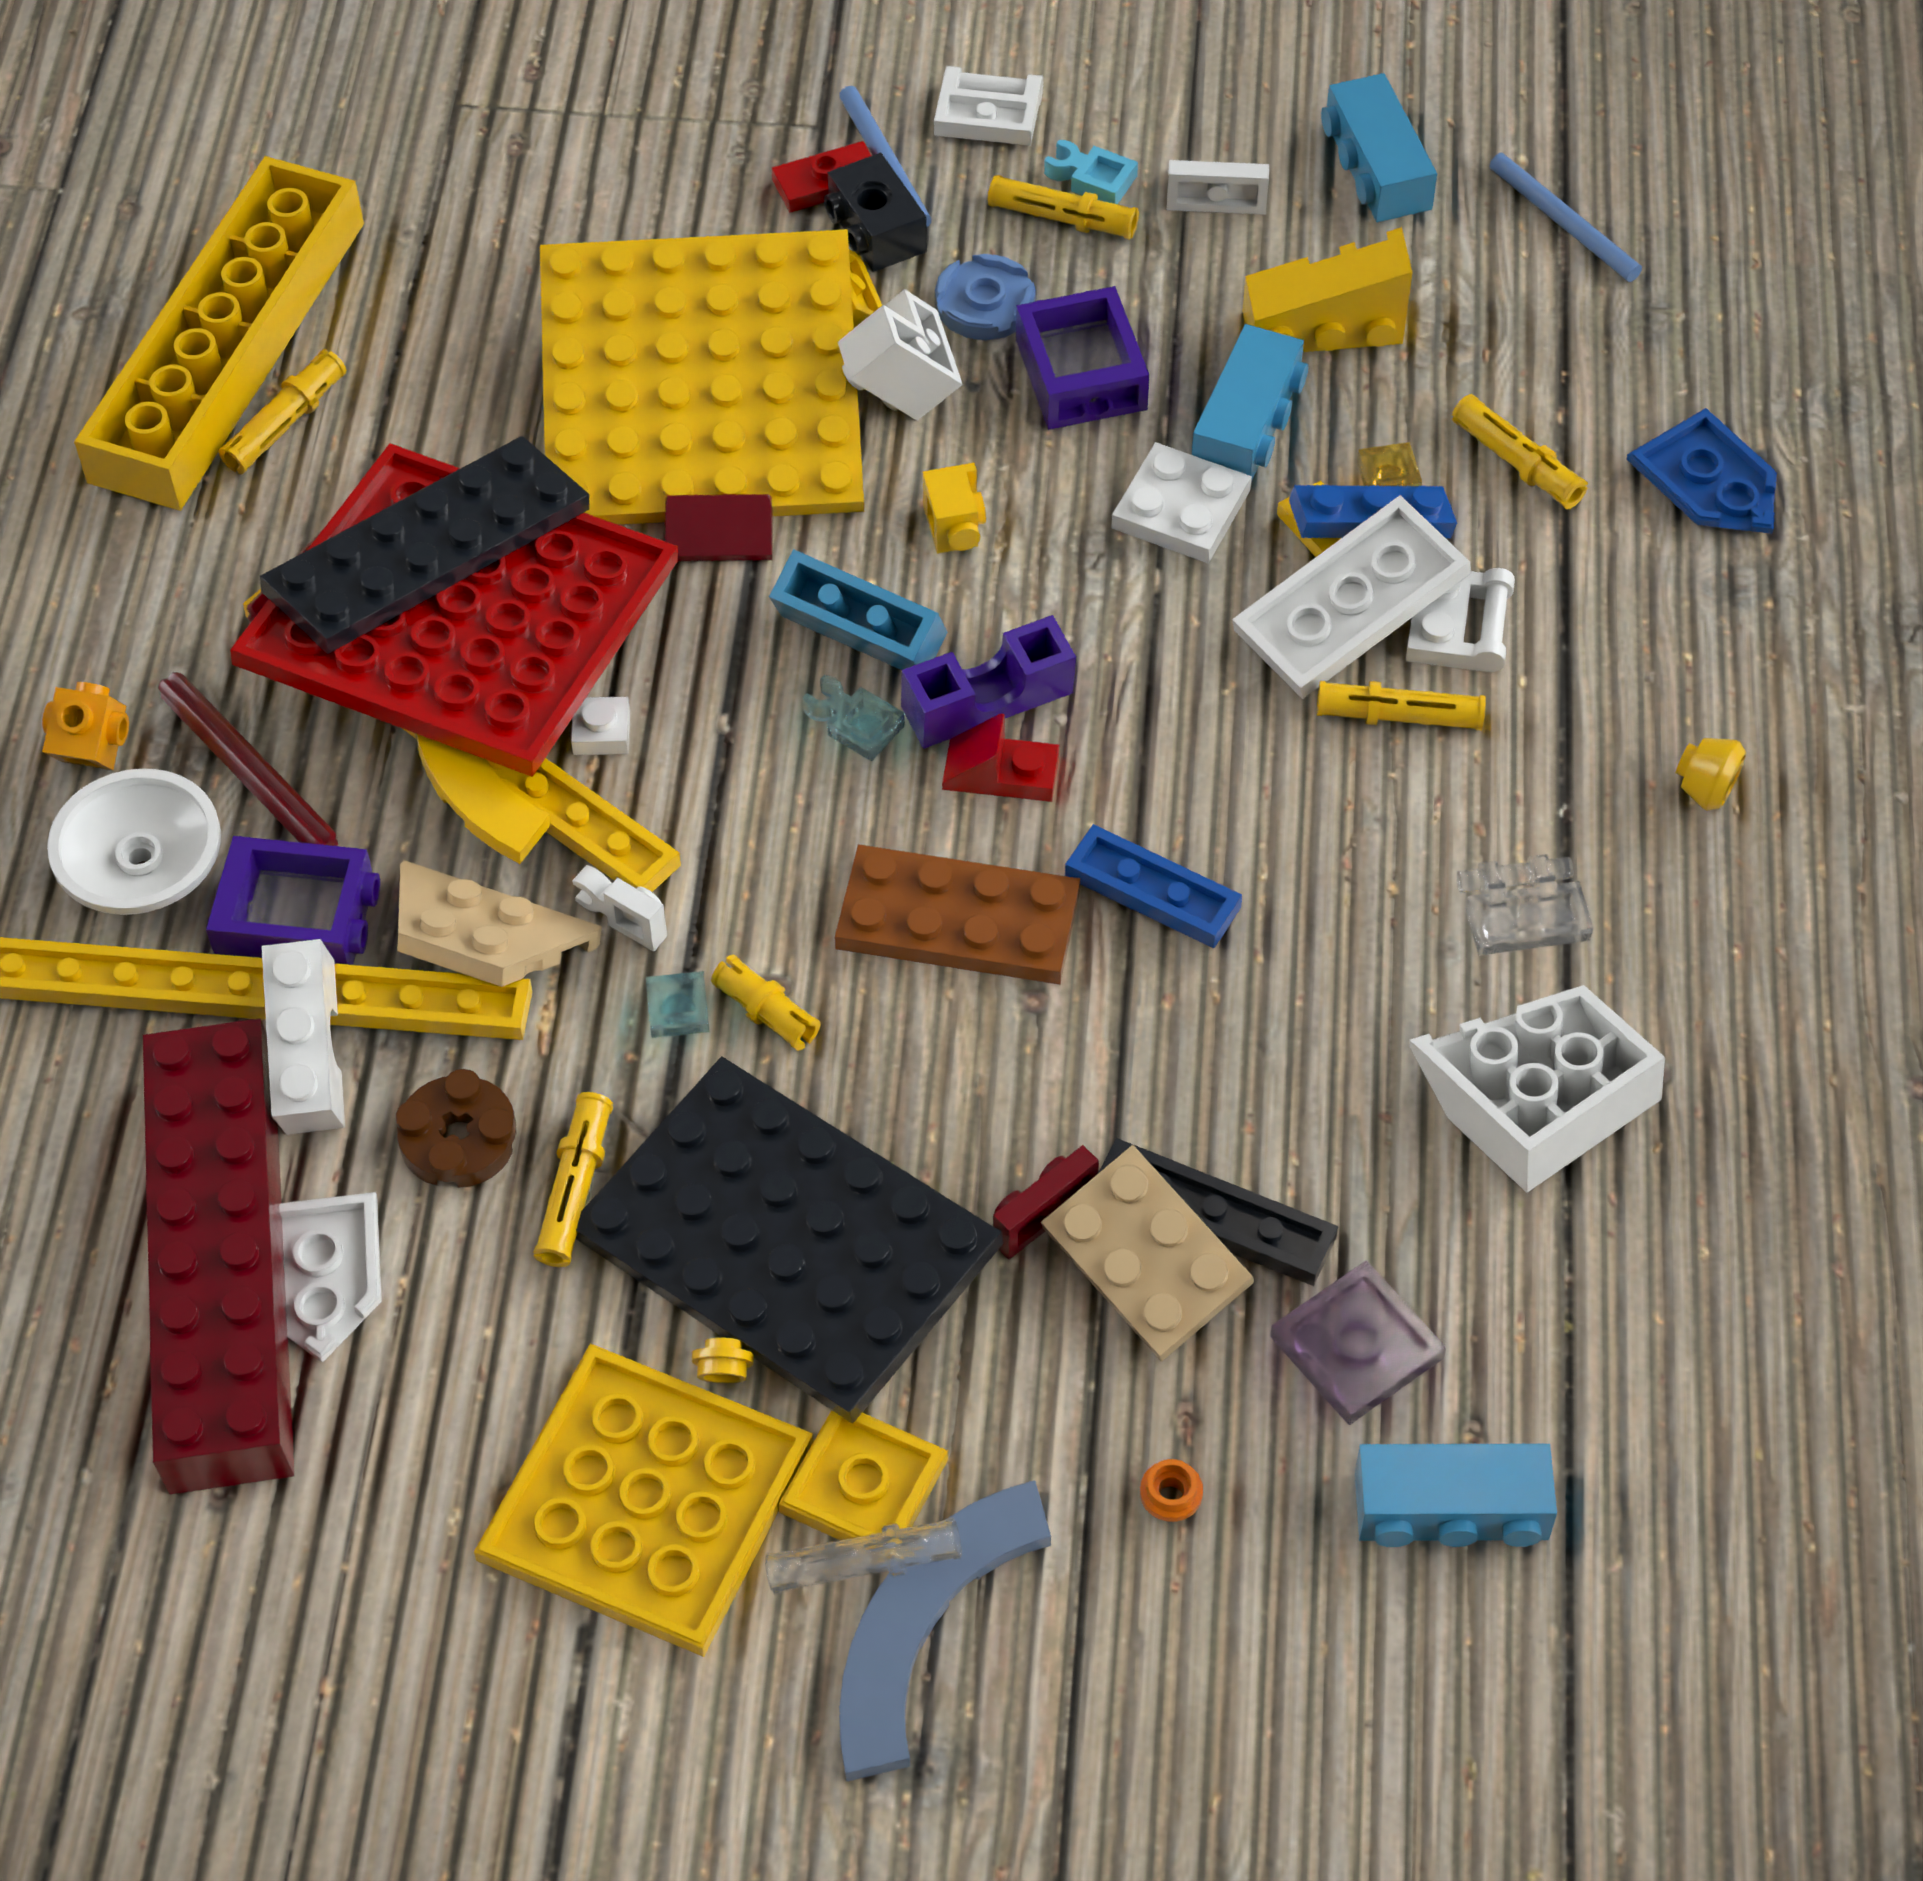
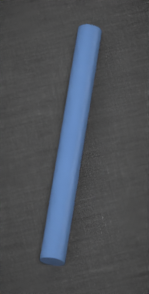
(875, 139)
(1565, 217)

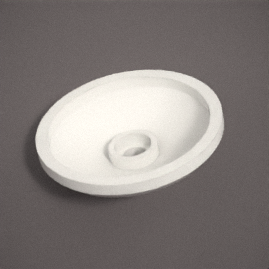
(129, 821)

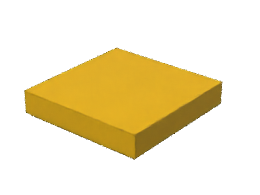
(862, 1478)

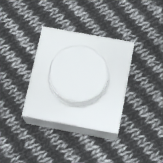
(601, 726)

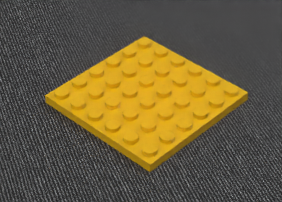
(701, 371)

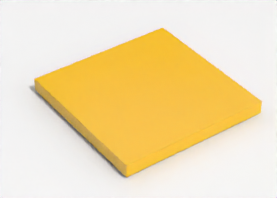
(645, 1499)

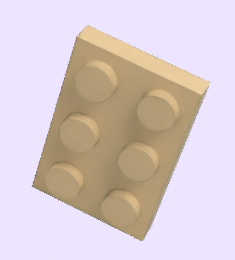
(1147, 1252)

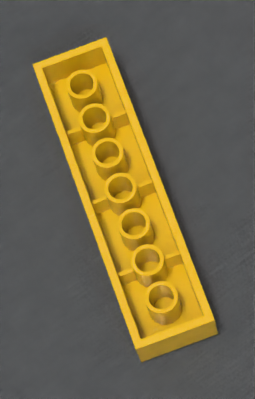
(220, 334)

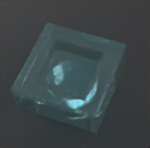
(677, 1004)

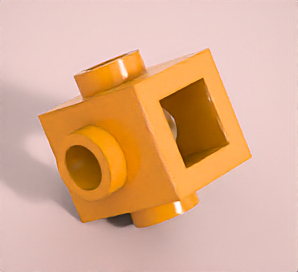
(85, 726)

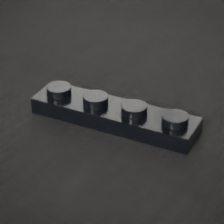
(1247, 1221)

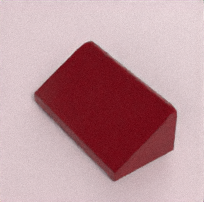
(720, 526)

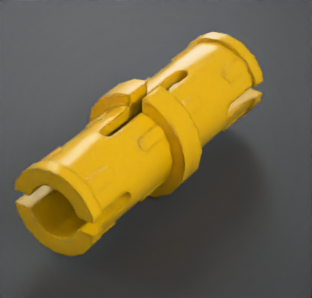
(765, 1002)

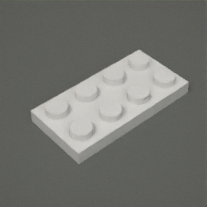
(1351, 596)

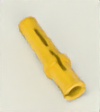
(1082, 211)
(297, 396)
(1534, 462)
(1400, 705)
(573, 1177)

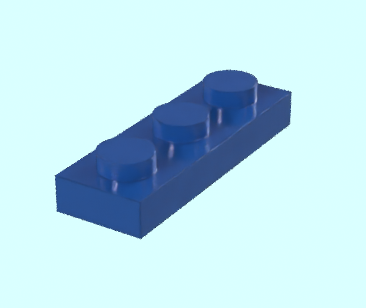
(1339, 509)
(1153, 886)

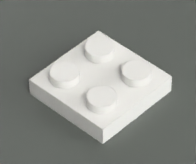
(1181, 502)

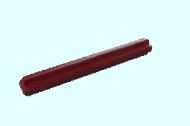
(245, 761)

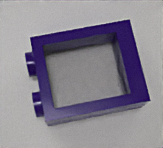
(1082, 351)
(292, 894)

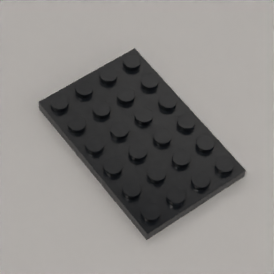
(787, 1237)

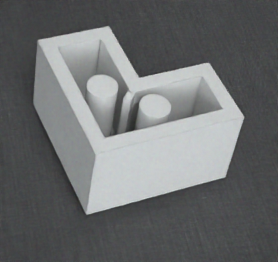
(902, 356)

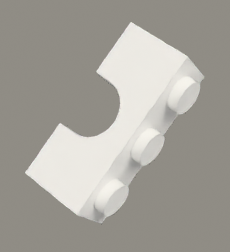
(301, 1059)

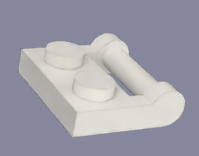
(988, 107)
(1439, 628)

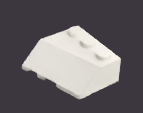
(1542, 1081)

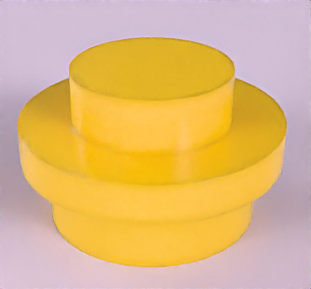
(722, 1361)

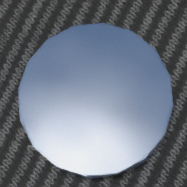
(982, 296)

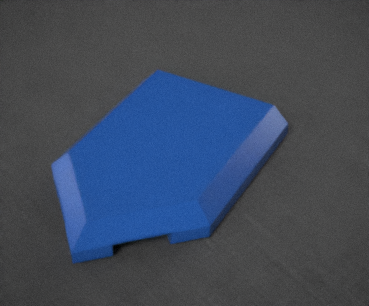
(1710, 474)

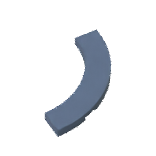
(904, 1615)

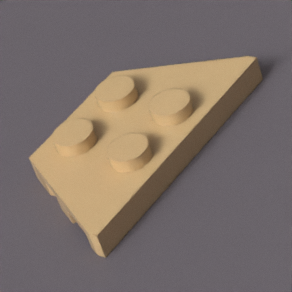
(482, 929)

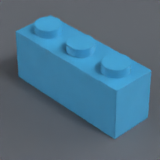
(1379, 147)
(1251, 400)
(857, 612)
(1455, 1493)

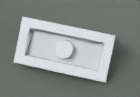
(1217, 187)

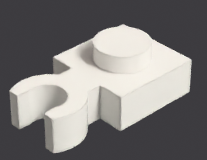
(628, 909)

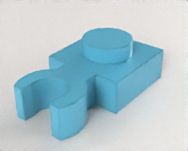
(1095, 172)

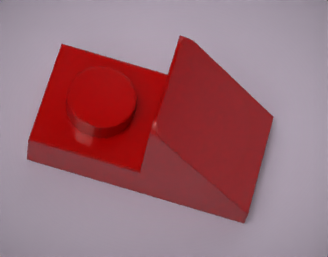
(996, 766)

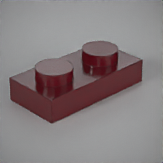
(1022, 1212)

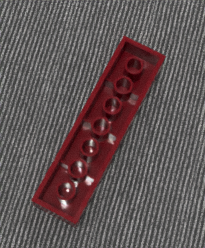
(215, 1260)

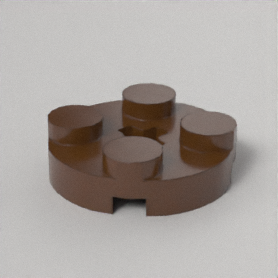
(452, 1100)

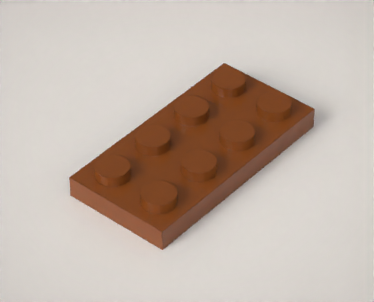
(958, 914)

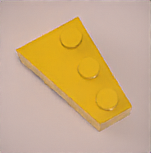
(1338, 300)

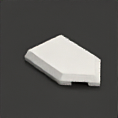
(330, 1268)

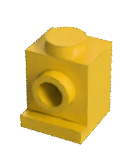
(953, 507)

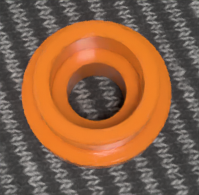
(1171, 1474)

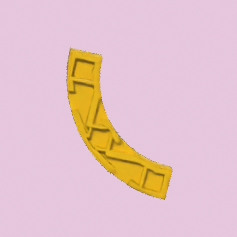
(483, 799)

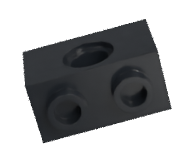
(877, 211)

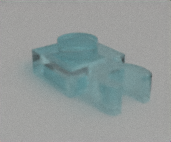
(857, 721)

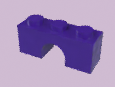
(1025, 673)

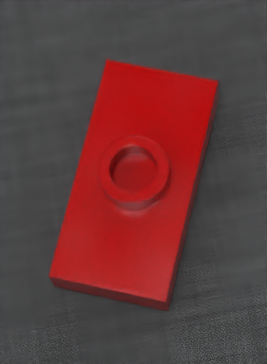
(805, 180)

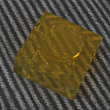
(1389, 466)

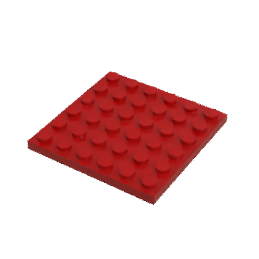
(491, 658)

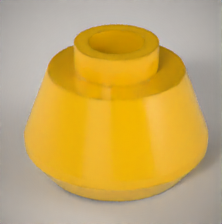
(1711, 770)

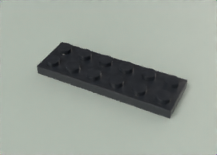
(424, 544)

